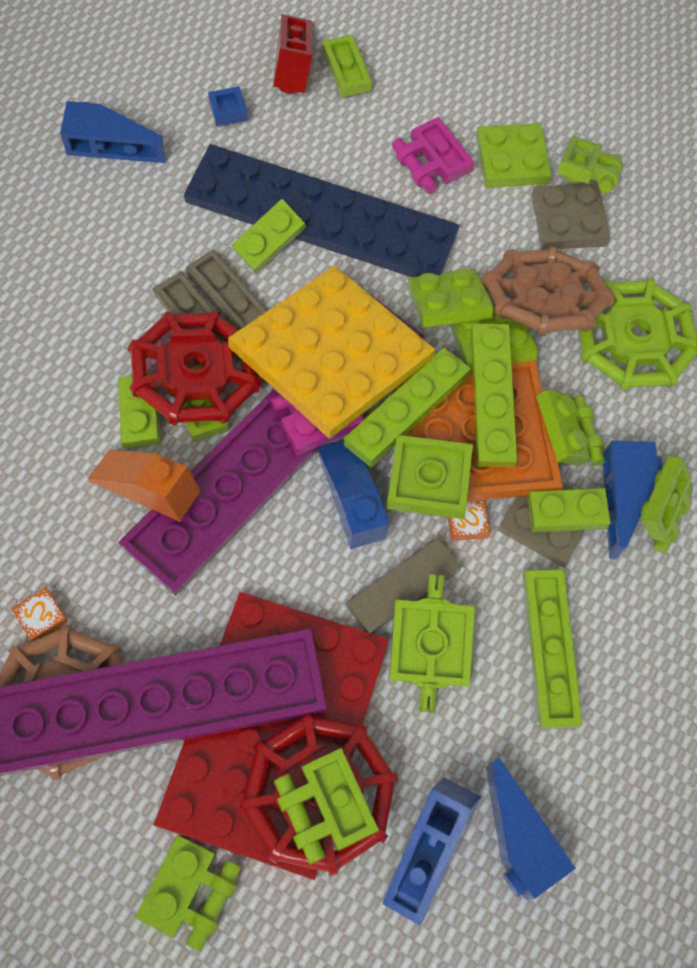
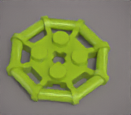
(644, 350)

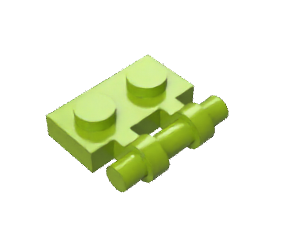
(586, 161)
(571, 428)
(668, 503)
(338, 799)
(175, 889)

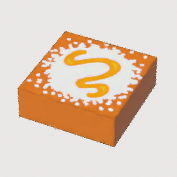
(473, 525)
(39, 614)

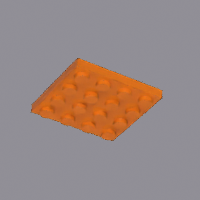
(536, 459)

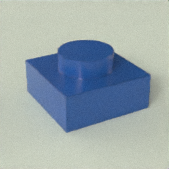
(227, 106)

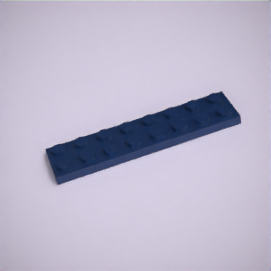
(333, 214)

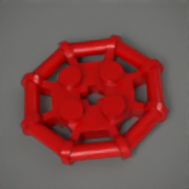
(184, 382)
(267, 752)

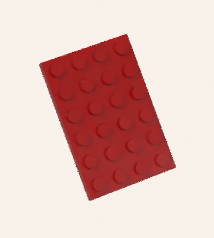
(216, 767)

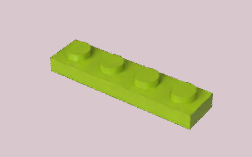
(493, 396)
(407, 407)
(552, 650)

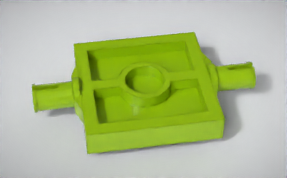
(431, 643)

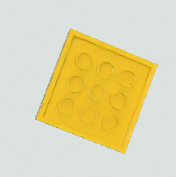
(331, 350)

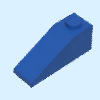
(103, 133)
(628, 484)
(354, 495)
(524, 841)
(431, 849)

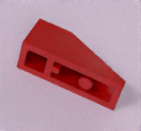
(293, 54)

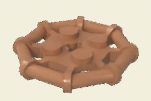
(531, 286)
(62, 664)

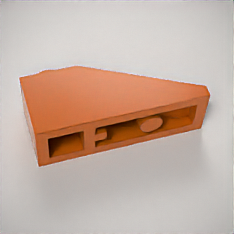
(148, 481)

